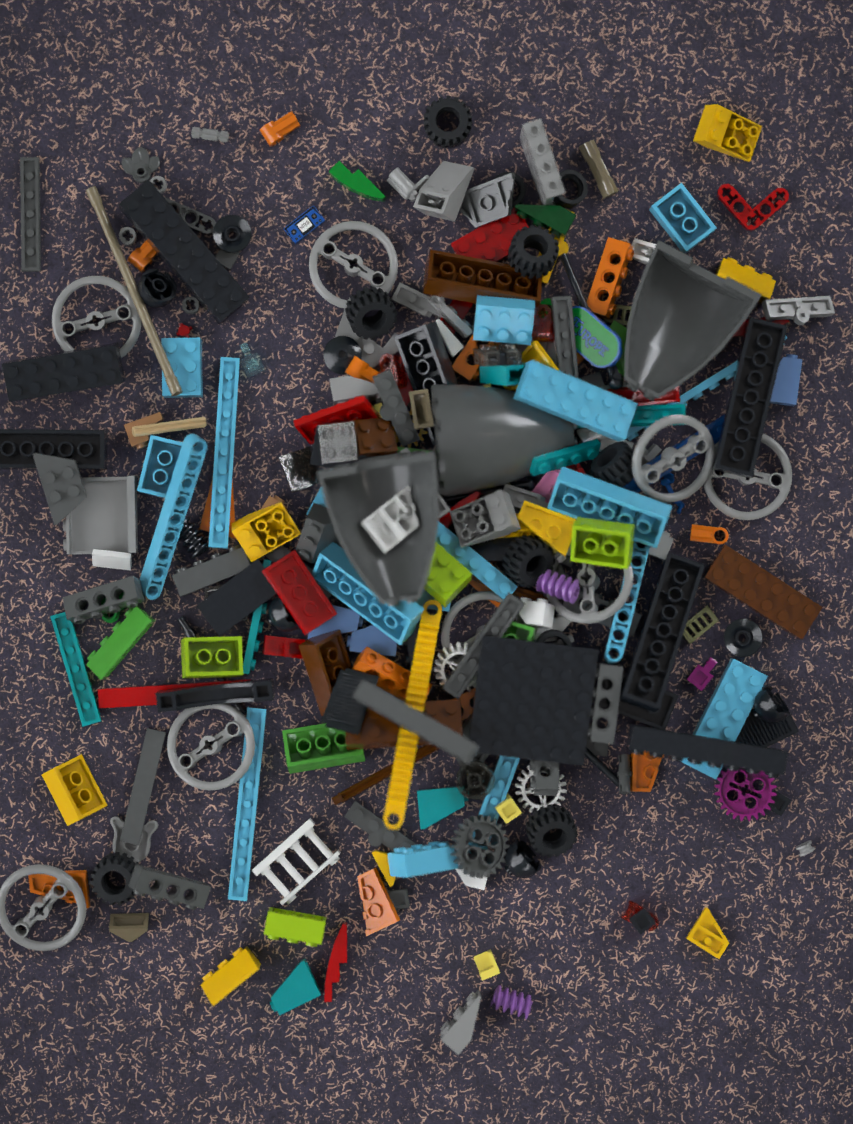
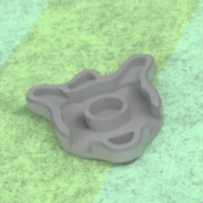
(138, 852)

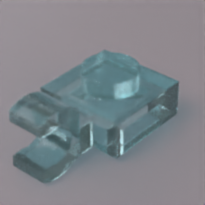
(251, 363)

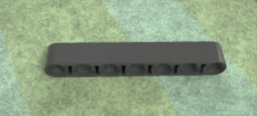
(415, 722)

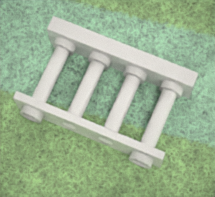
(293, 843)

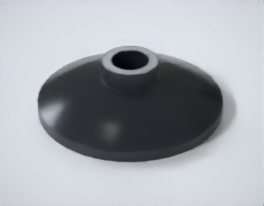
(228, 225)
(332, 349)
(752, 633)

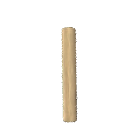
(171, 426)

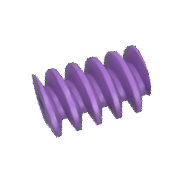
(558, 586)
(511, 1001)

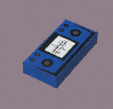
(304, 224)

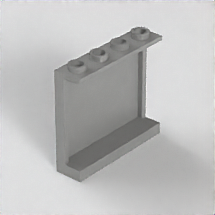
(541, 162)
(104, 518)

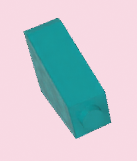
(501, 375)
(438, 803)
(296, 989)

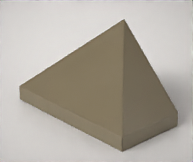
(421, 409)
(129, 925)

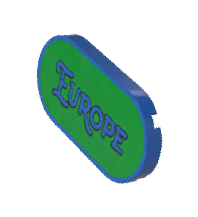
(595, 339)

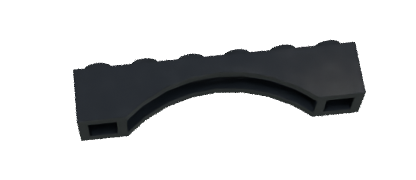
(215, 694)

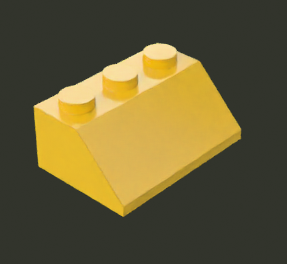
(747, 276)
(74, 790)
(230, 974)

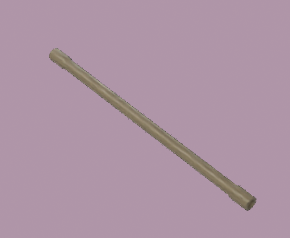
(171, 379)

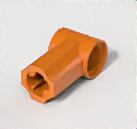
(275, 131)
(142, 256)
(361, 370)
(706, 534)

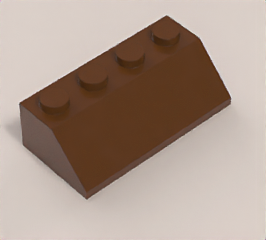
(323, 660)

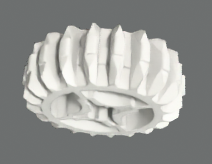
(447, 658)
(524, 791)

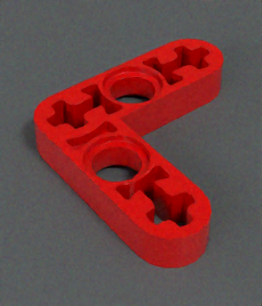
(748, 211)

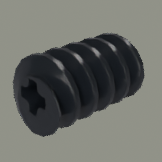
(192, 539)

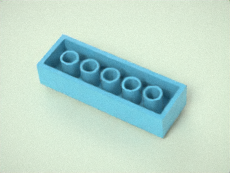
(575, 400)
(595, 499)
(340, 578)
(728, 707)

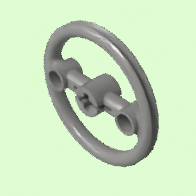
(368, 274)
(59, 327)
(673, 458)
(784, 486)
(589, 588)
(482, 595)
(178, 762)
(63, 880)

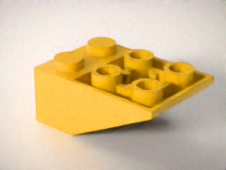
(727, 132)
(265, 530)

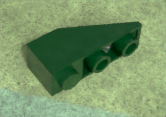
(552, 217)

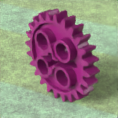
(739, 806)

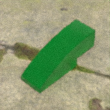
(356, 182)

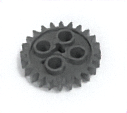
(475, 864)

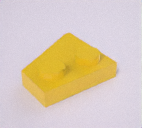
(708, 934)

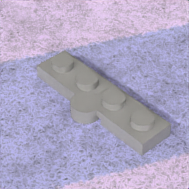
(798, 308)

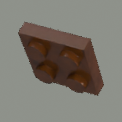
(375, 437)

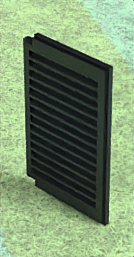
(342, 709)
(765, 734)

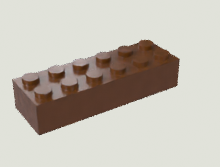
(466, 277)
(762, 592)
(383, 733)

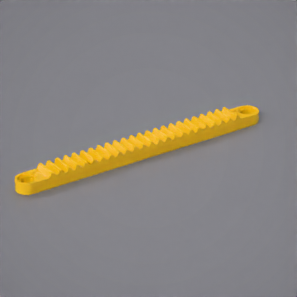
(415, 698)

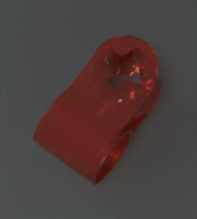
(543, 327)
(396, 368)
(632, 905)

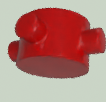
(184, 330)

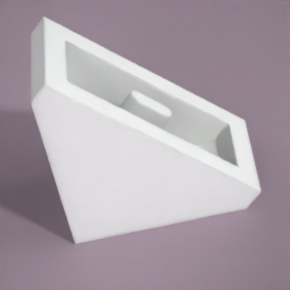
(642, 250)

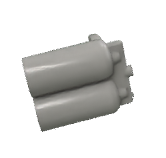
(404, 185)

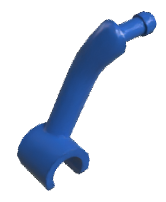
(669, 479)

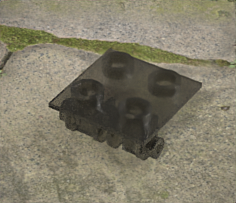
(338, 442)
(298, 470)

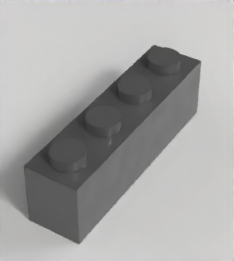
(210, 572)

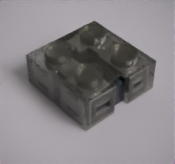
(495, 356)

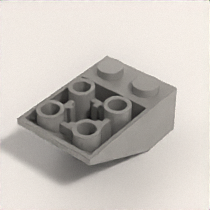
(444, 191)
(349, 387)
(485, 519)
(460, 1029)

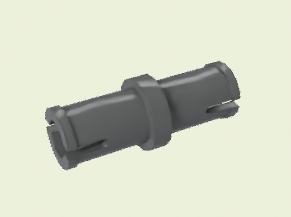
(624, 774)

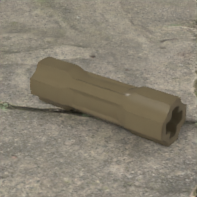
(604, 181)

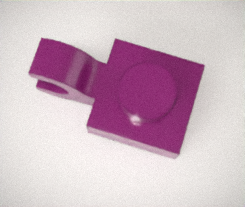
(700, 675)

